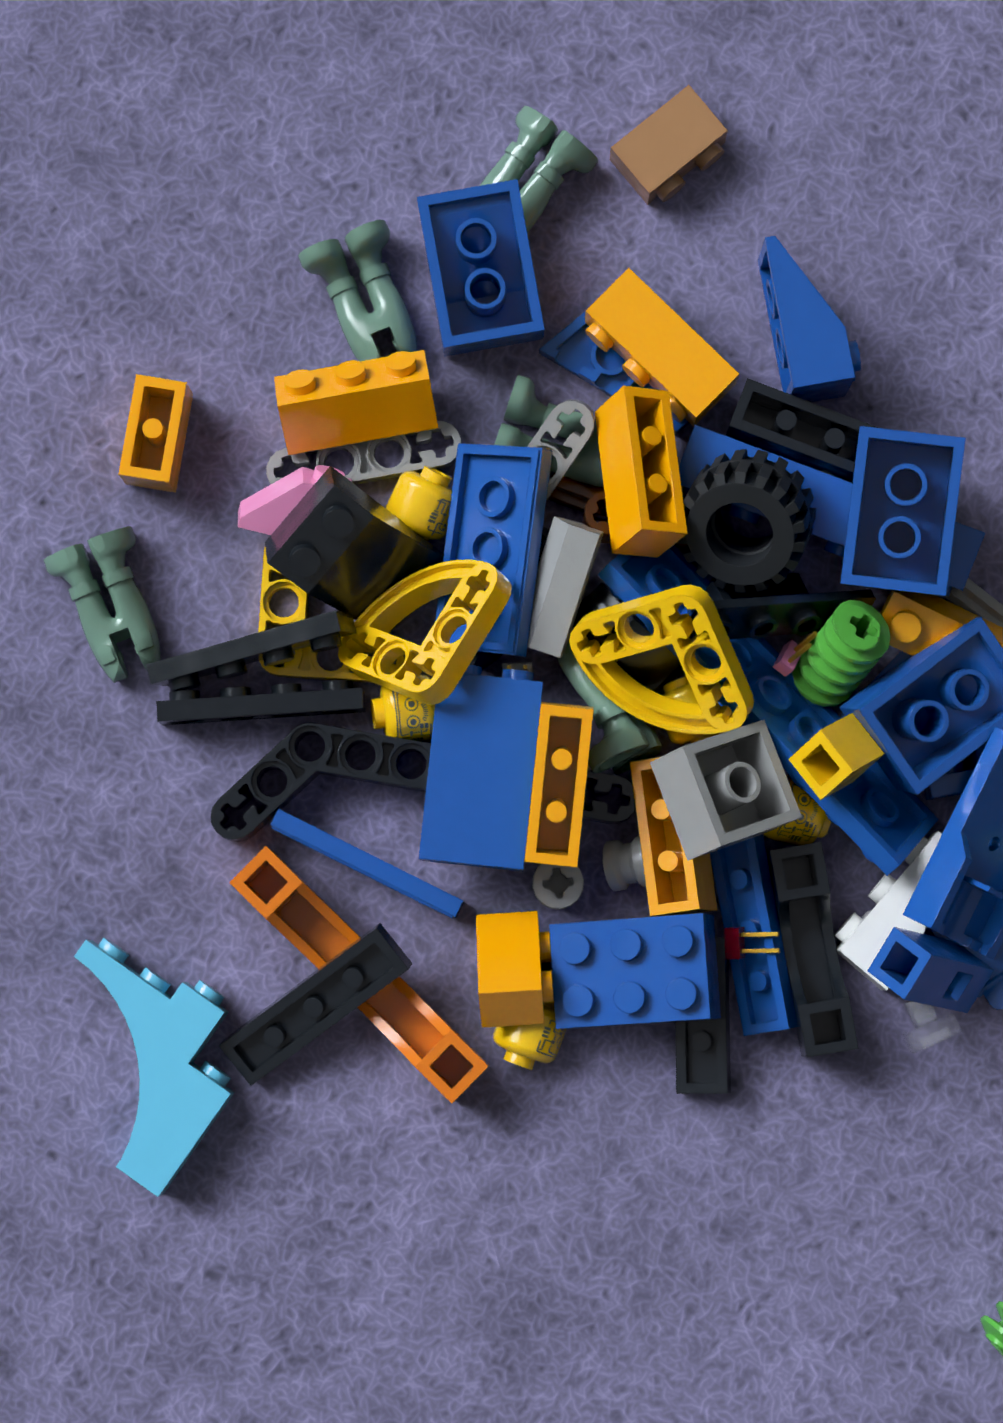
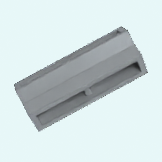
(561, 583)

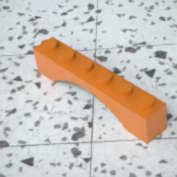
(395, 1010)

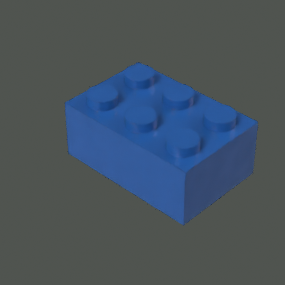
(902, 510)
(635, 971)

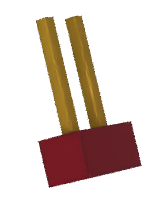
(735, 942)

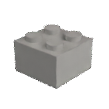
(725, 789)

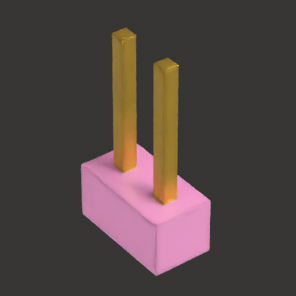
(791, 654)

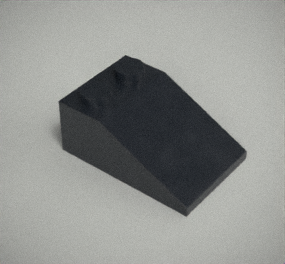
(346, 546)

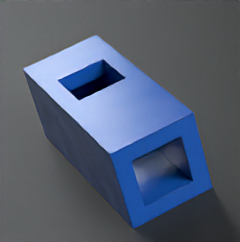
(930, 970)

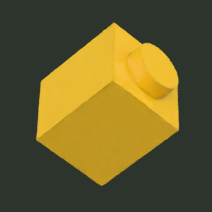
(836, 756)

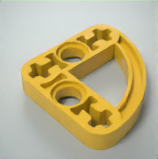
(674, 629)
(435, 655)

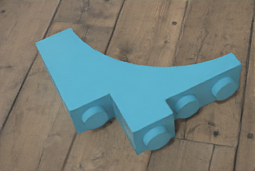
(168, 1033)

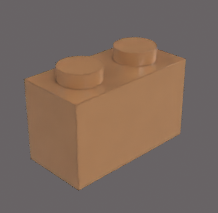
(669, 146)

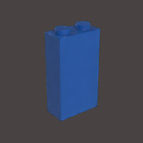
(482, 771)

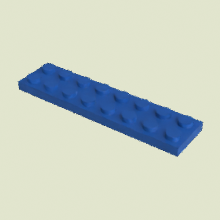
(870, 809)

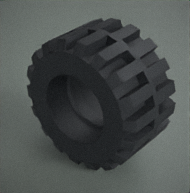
(765, 487)

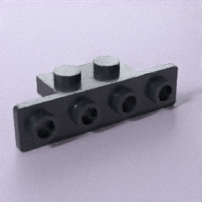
(777, 610)

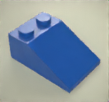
(481, 267)
(806, 333)
(934, 706)

